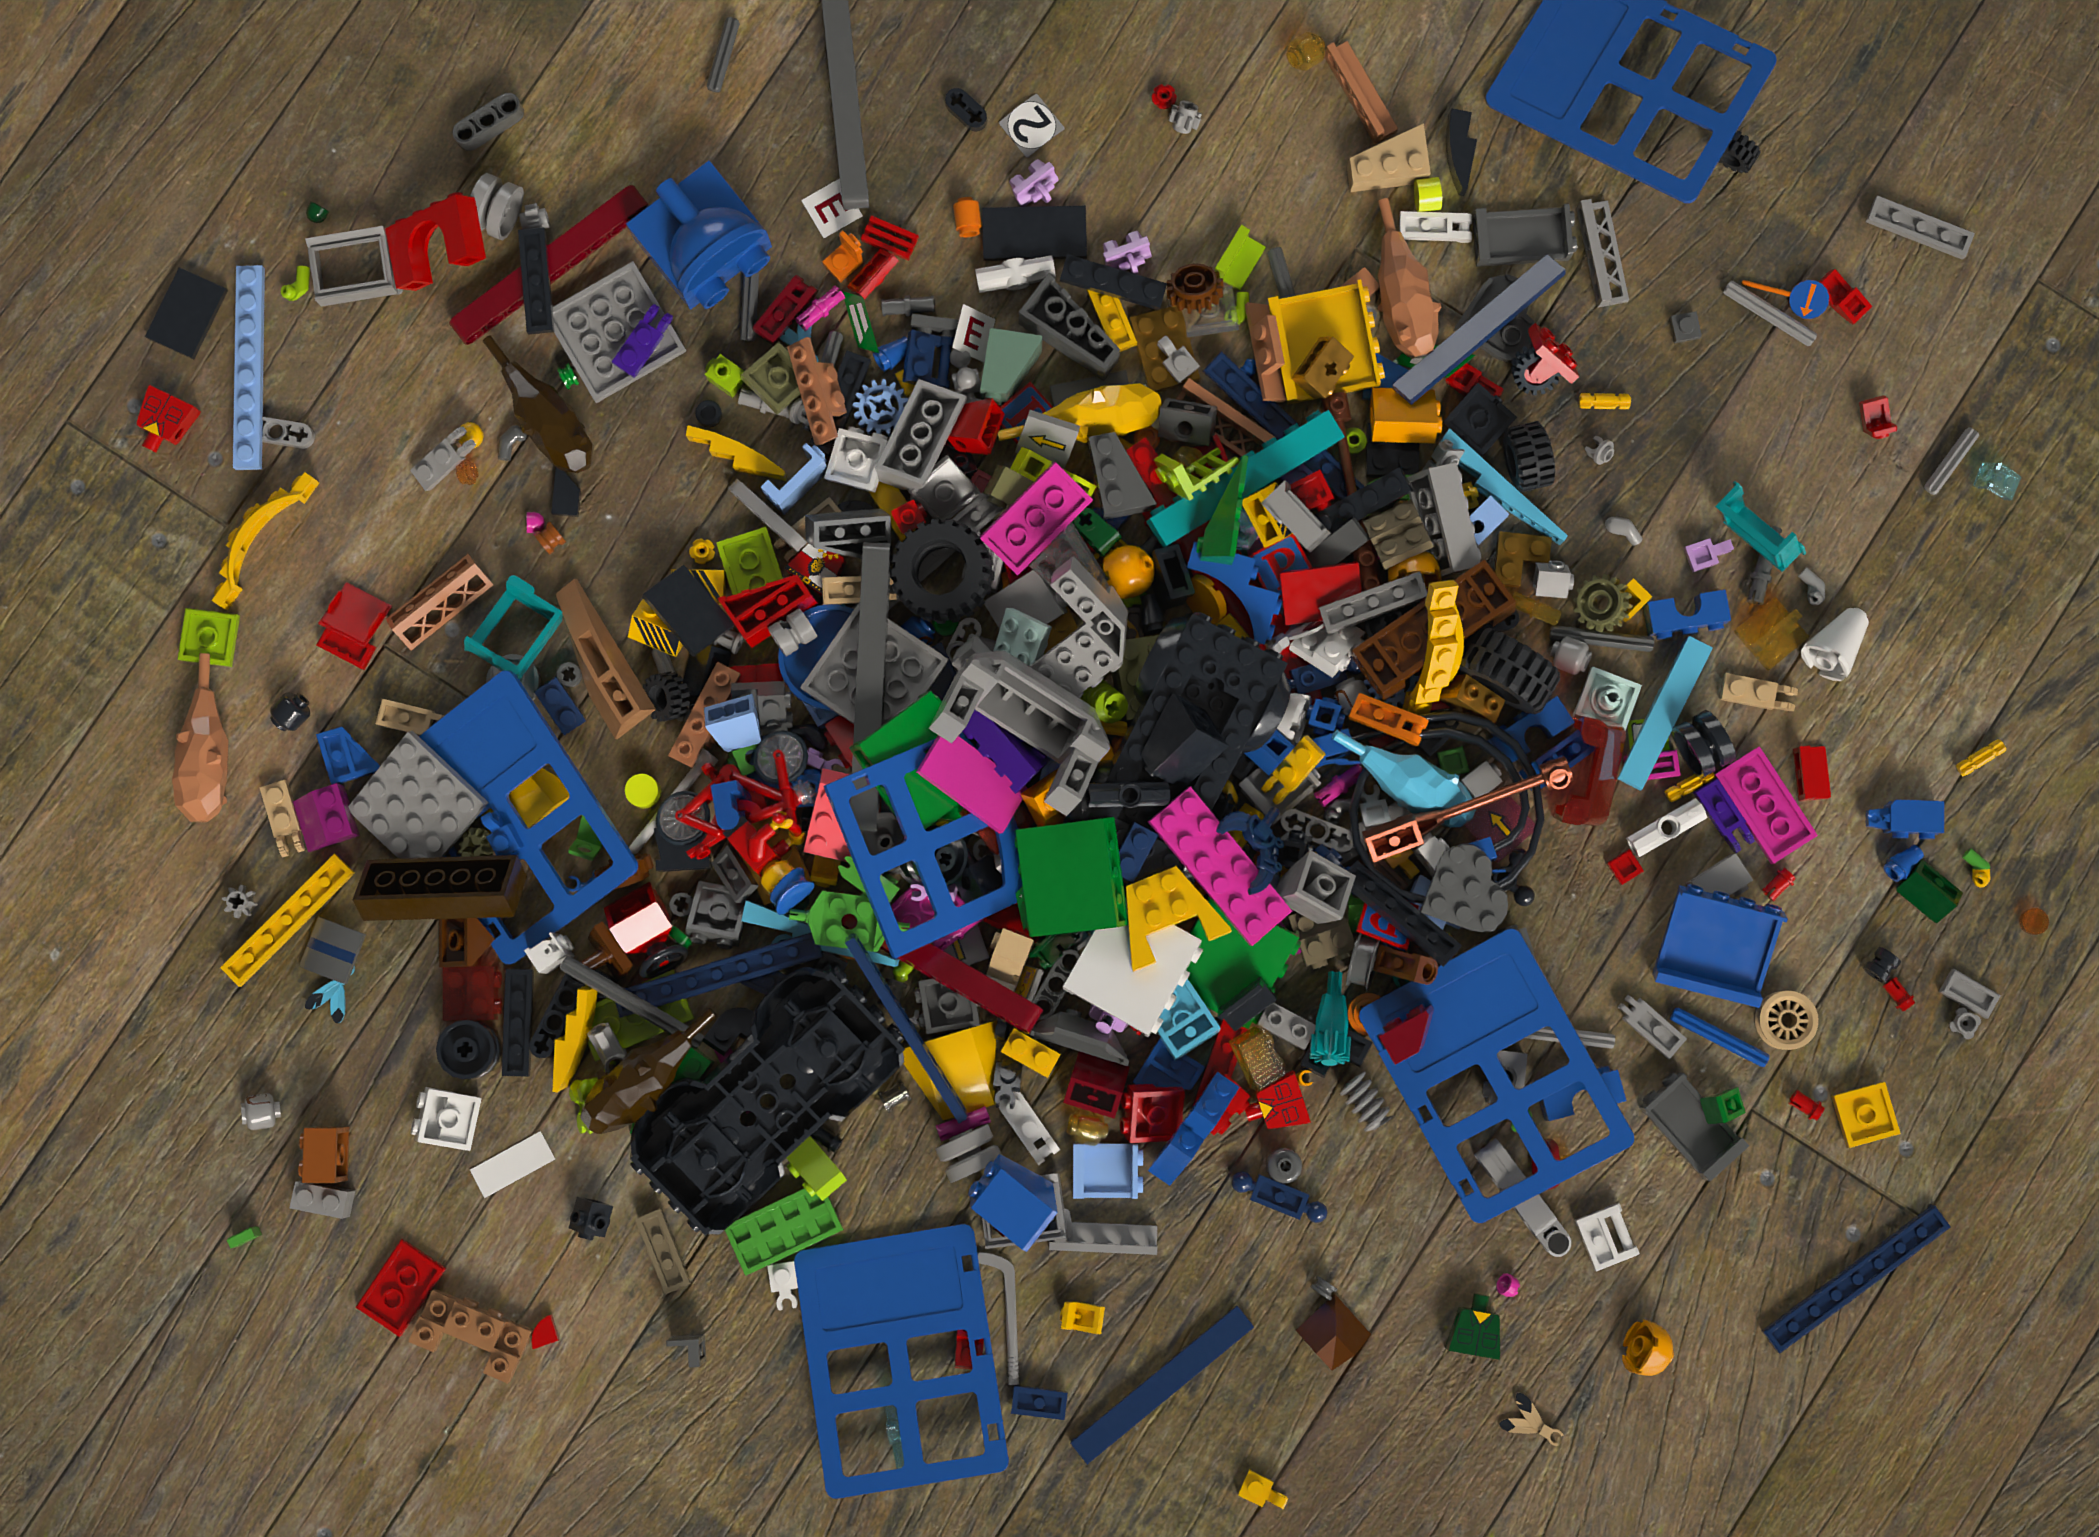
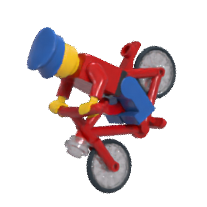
(777, 760)

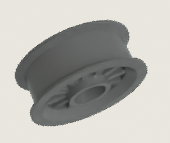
(1363, 961)

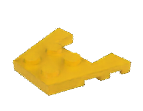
(1161, 903)

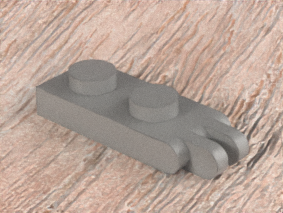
(1652, 1026)

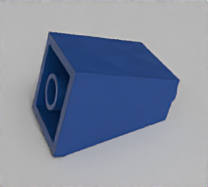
(1014, 1201)

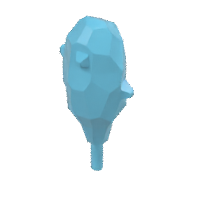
(1412, 780)

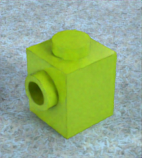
(724, 375)

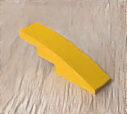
(745, 459)
(571, 1046)

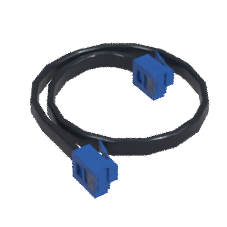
(1336, 750)

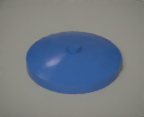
(796, 667)

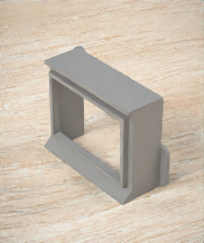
(357, 291)
(1296, 516)
(1063, 1221)

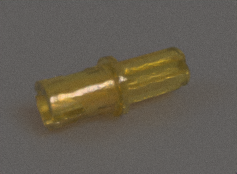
(1536, 609)

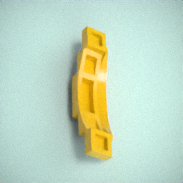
(253, 522)
(1444, 647)

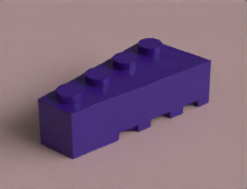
(1010, 753)

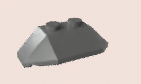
(1081, 1035)

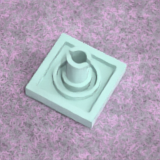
(1022, 636)
(1607, 697)

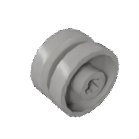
(497, 205)
(968, 1151)

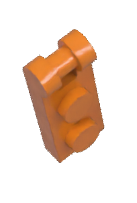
(1387, 718)

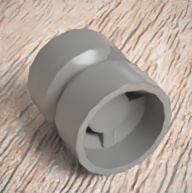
(792, 632)

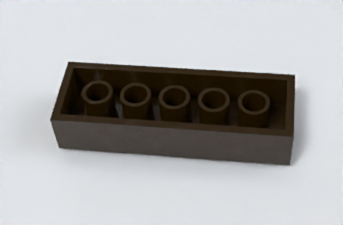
(440, 888)

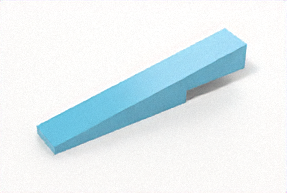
(1494, 484)
(1664, 712)
(765, 916)

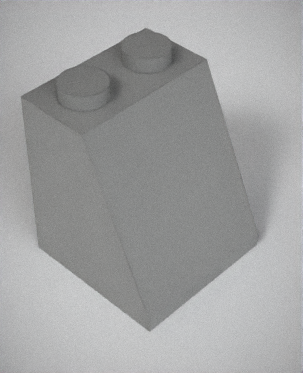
(1316, 888)

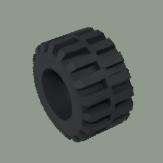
(1529, 456)

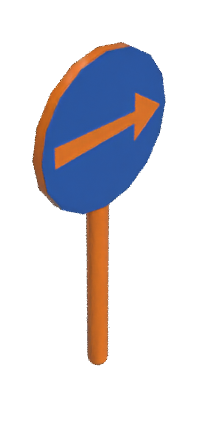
(1806, 299)

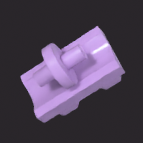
(1036, 185)
(1128, 255)

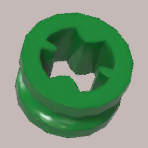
(568, 376)

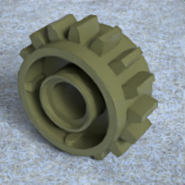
(1614, 611)

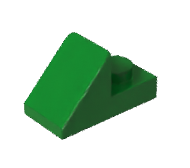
(1723, 1106)

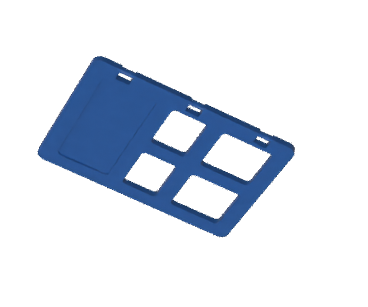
(1577, 50)
(495, 746)
(1481, 1007)
(889, 1294)

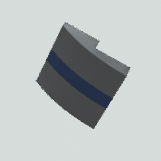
(332, 950)

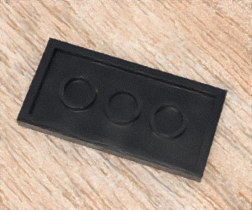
(1034, 232)

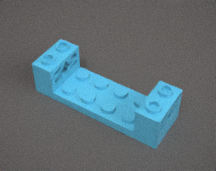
(1186, 1022)

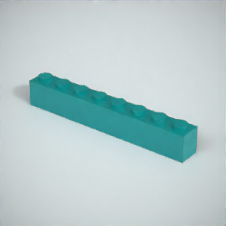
(1262, 469)

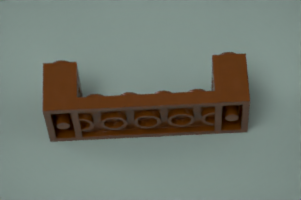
(1402, 645)

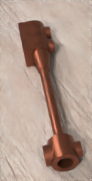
(1366, 554)
(1407, 830)

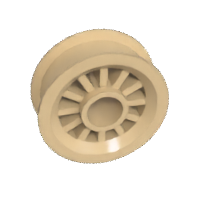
(1799, 1000)

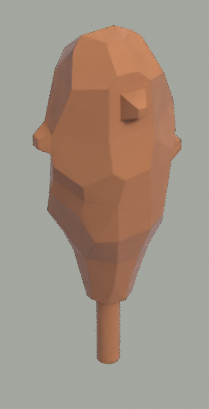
(1405, 293)
(201, 755)

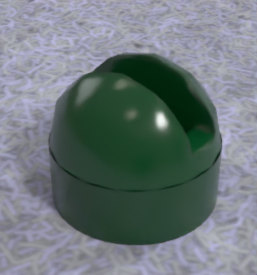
(316, 213)

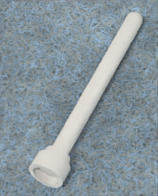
(703, 758)

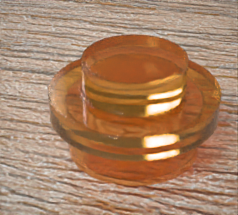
(467, 472)

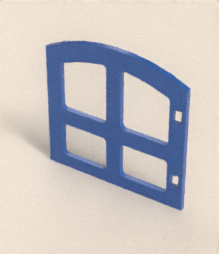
(920, 848)

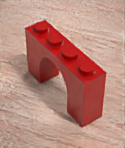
(411, 235)

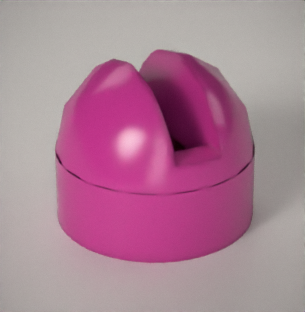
(535, 522)
(1503, 1282)

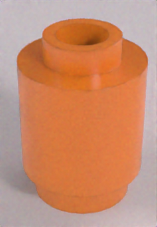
(967, 217)

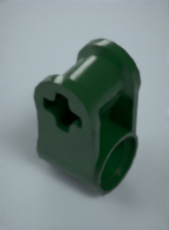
(1099, 534)

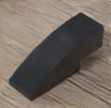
(1459, 149)

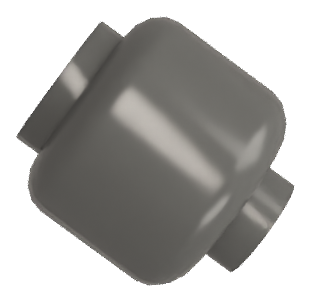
(1282, 1155)

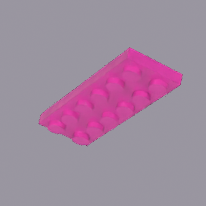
(1218, 865)

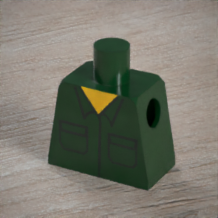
(1475, 1330)

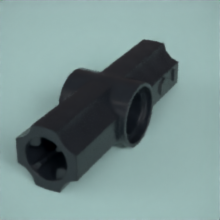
(1143, 794)

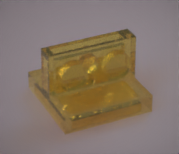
(1772, 633)

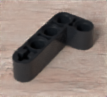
(557, 1007)

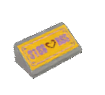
(1029, 982)

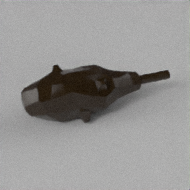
(545, 416)
(638, 1080)

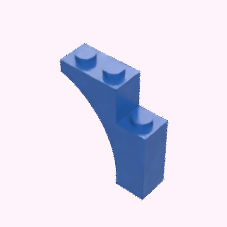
(1258, 602)
(1194, 1129)

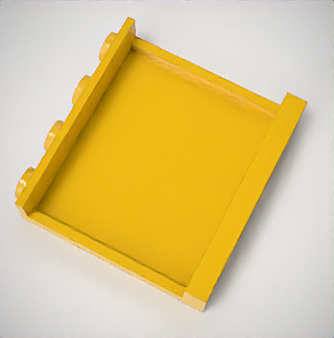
(1328, 313)

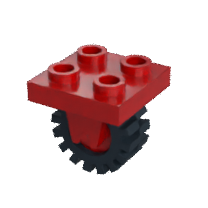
(1543, 363)

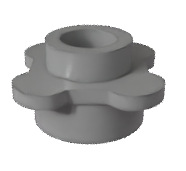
(1972, 1023)

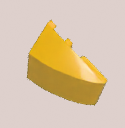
(537, 797)
(967, 1063)

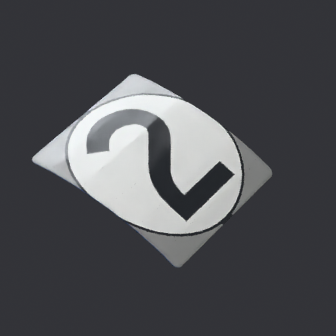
(1031, 125)

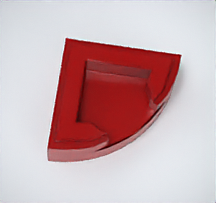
(544, 1333)

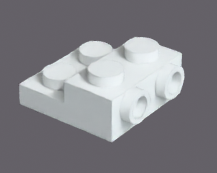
(855, 459)
(1328, 651)
(1430, 852)
(446, 1118)

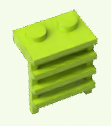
(1182, 482)

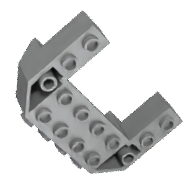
(1090, 649)
(1034, 712)

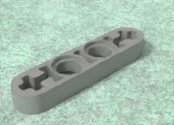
(767, 515)

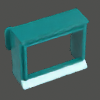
(1756, 532)
(524, 593)

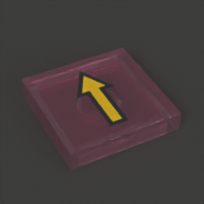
(1497, 821)

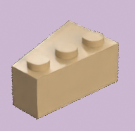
(1391, 162)
(1009, 956)

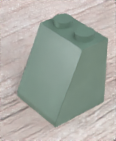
(1008, 362)

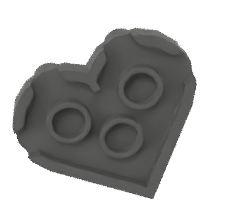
(1514, 334)
(1464, 891)

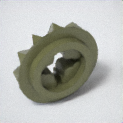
(474, 837)

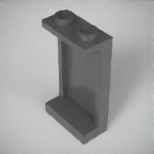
(1523, 235)
(1681, 1120)

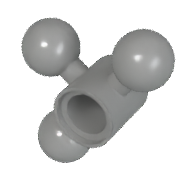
(967, 379)

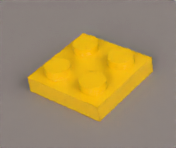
(1865, 1114)

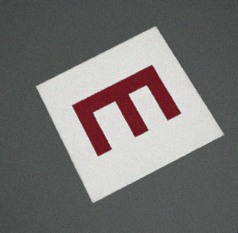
(827, 209)
(973, 332)

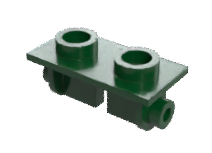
(1048, 949)

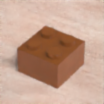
(324, 1154)

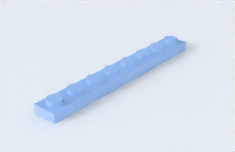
(248, 367)

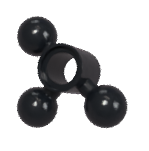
(1522, 894)

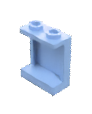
(800, 483)
(1107, 1171)

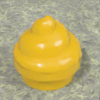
(473, 432)

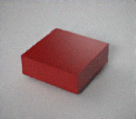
(1625, 867)

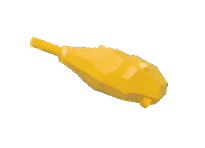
(1104, 411)

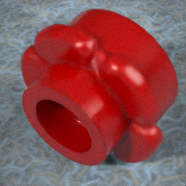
(1164, 103)

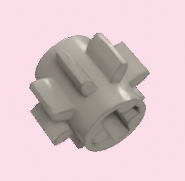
(1185, 117)
(534, 217)
(240, 894)

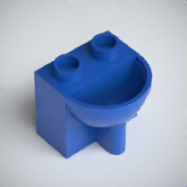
(700, 236)

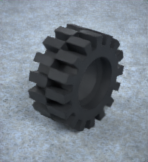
(1740, 153)
(675, 694)

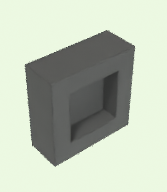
(1685, 327)

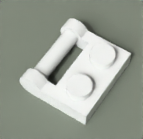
(1599, 1240)

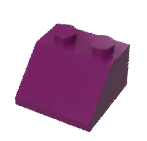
(325, 817)

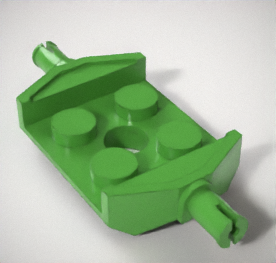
(826, 917)

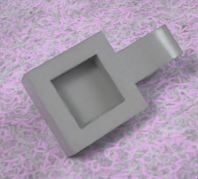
(1178, 362)

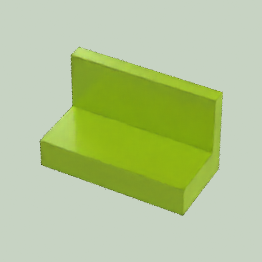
(1239, 259)

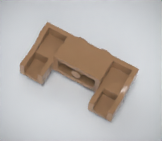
(475, 1326)

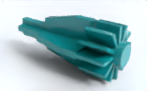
(1331, 1030)

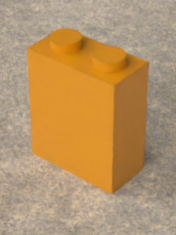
(1399, 421)

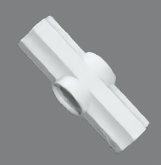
(1014, 274)
(1653, 836)

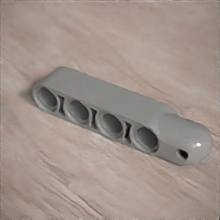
(1533, 1211)

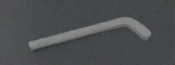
(1010, 1305)

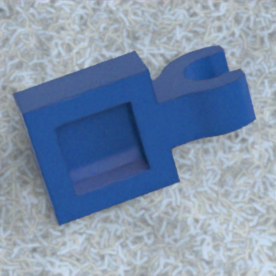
(504, 838)

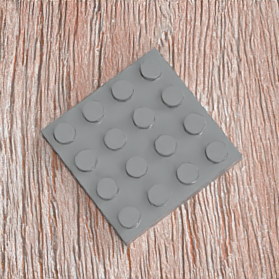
(599, 322)
(909, 670)
(417, 802)

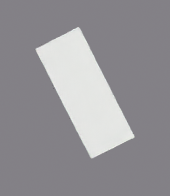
(512, 1164)

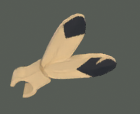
(1531, 1423)

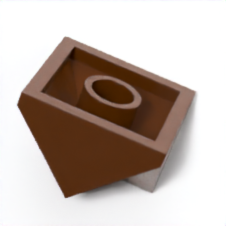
(462, 942)
(1333, 1333)

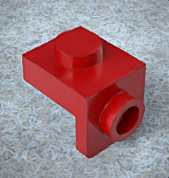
(1876, 417)
(908, 516)

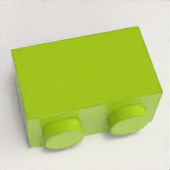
(815, 1168)

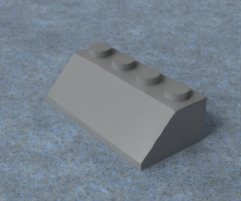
(919, 436)
(1446, 518)

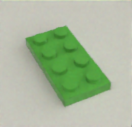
(782, 1229)

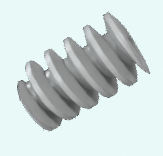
(1365, 1102)

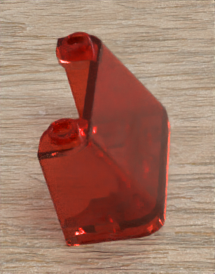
(1595, 805)

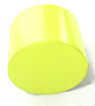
(1428, 194)
(642, 791)

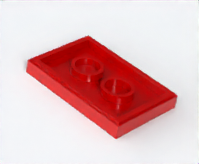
(1311, 588)
(401, 1287)

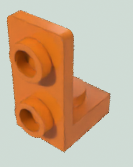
(845, 257)

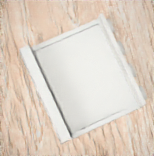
(1138, 997)

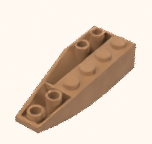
(603, 667)

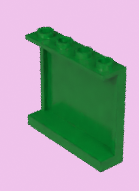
(901, 734)
(1071, 877)
(1232, 965)

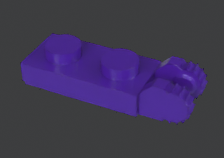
(641, 342)
(1723, 813)

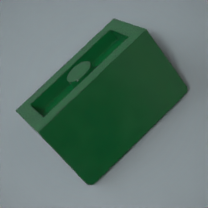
(1930, 892)

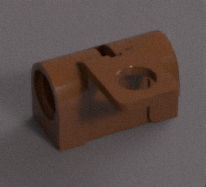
(1415, 966)

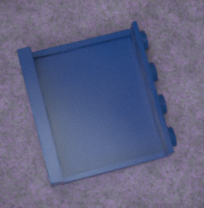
(1718, 945)

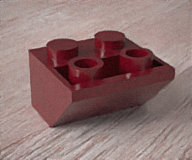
(1407, 1036)
(1096, 1085)

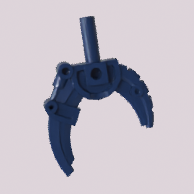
(1261, 838)

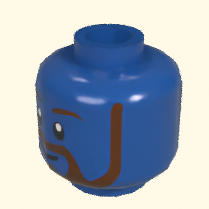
(920, 629)

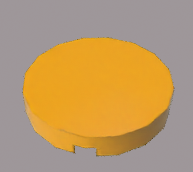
(1207, 599)

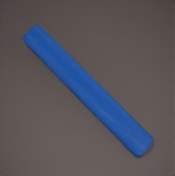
(1719, 1037)

